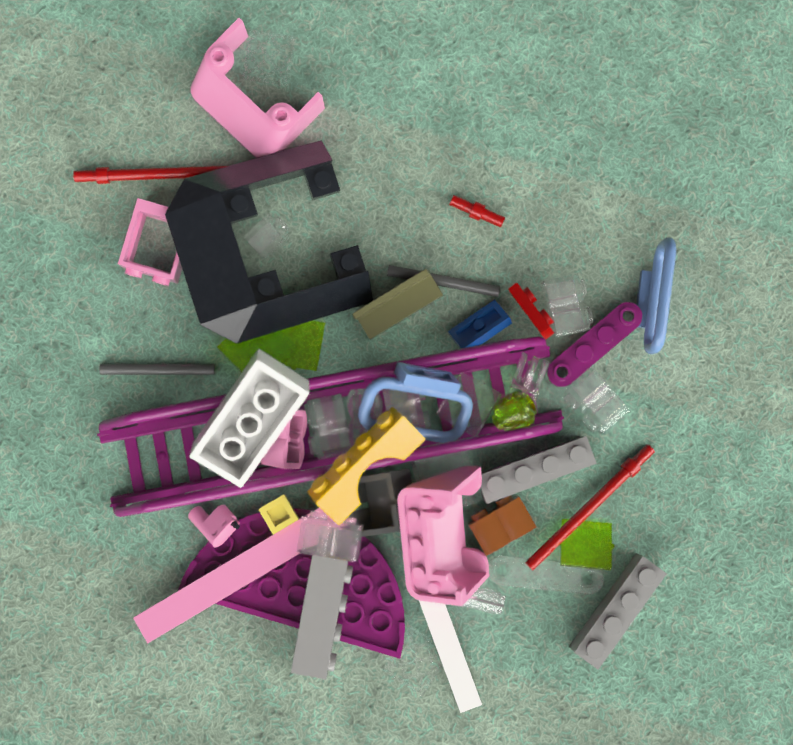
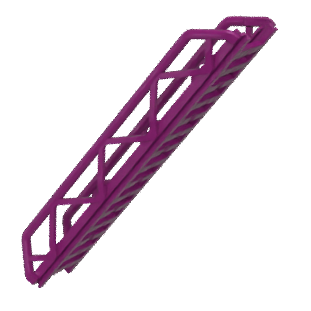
(158, 421)

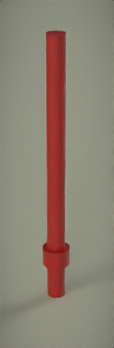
(104, 175)
(629, 469)

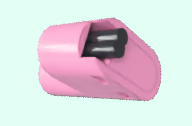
(216, 526)

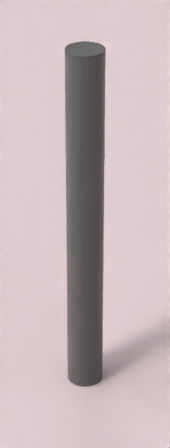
(447, 281)
(157, 369)

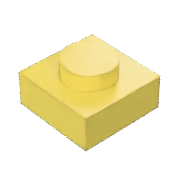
(278, 514)

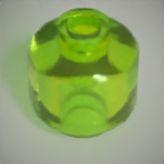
(514, 411)

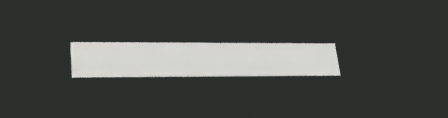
(451, 655)

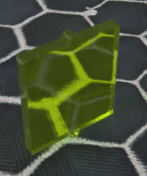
(308, 339)
(588, 546)

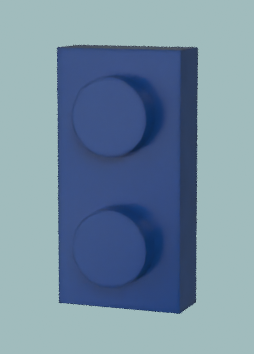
(480, 326)

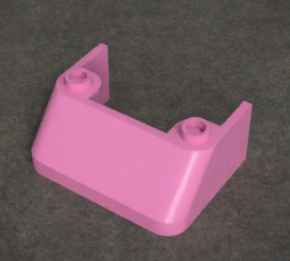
(238, 114)

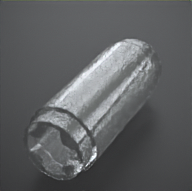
(486, 601)

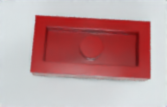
(539, 318)

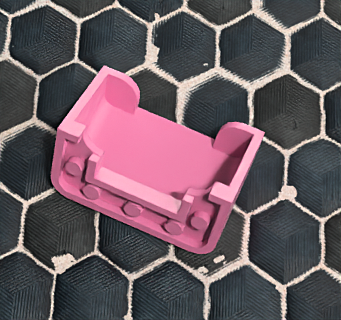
(433, 538)

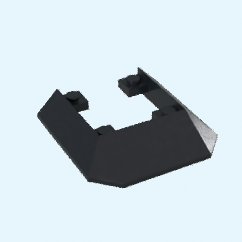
(212, 262)

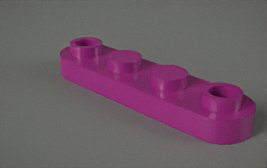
(594, 344)

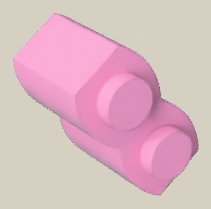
(288, 448)

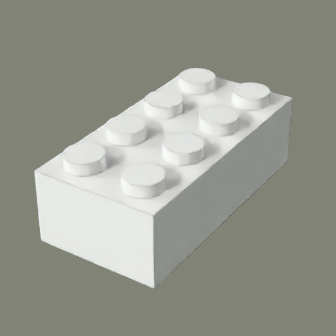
(250, 418)

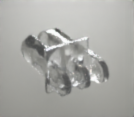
(526, 384)

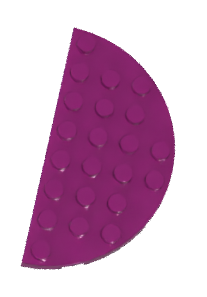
(373, 605)

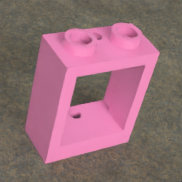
(141, 211)

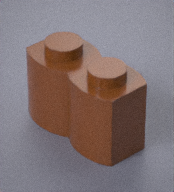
(501, 524)

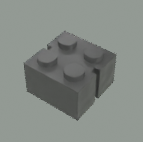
(382, 494)

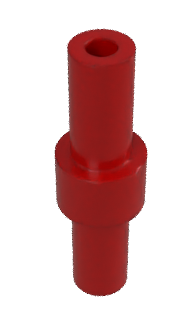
(477, 211)

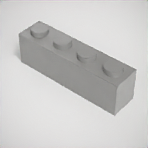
(536, 469)
(617, 610)
(319, 617)

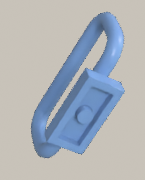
(655, 295)
(423, 382)

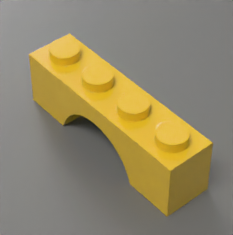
(337, 489)

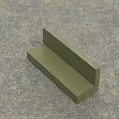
(398, 304)

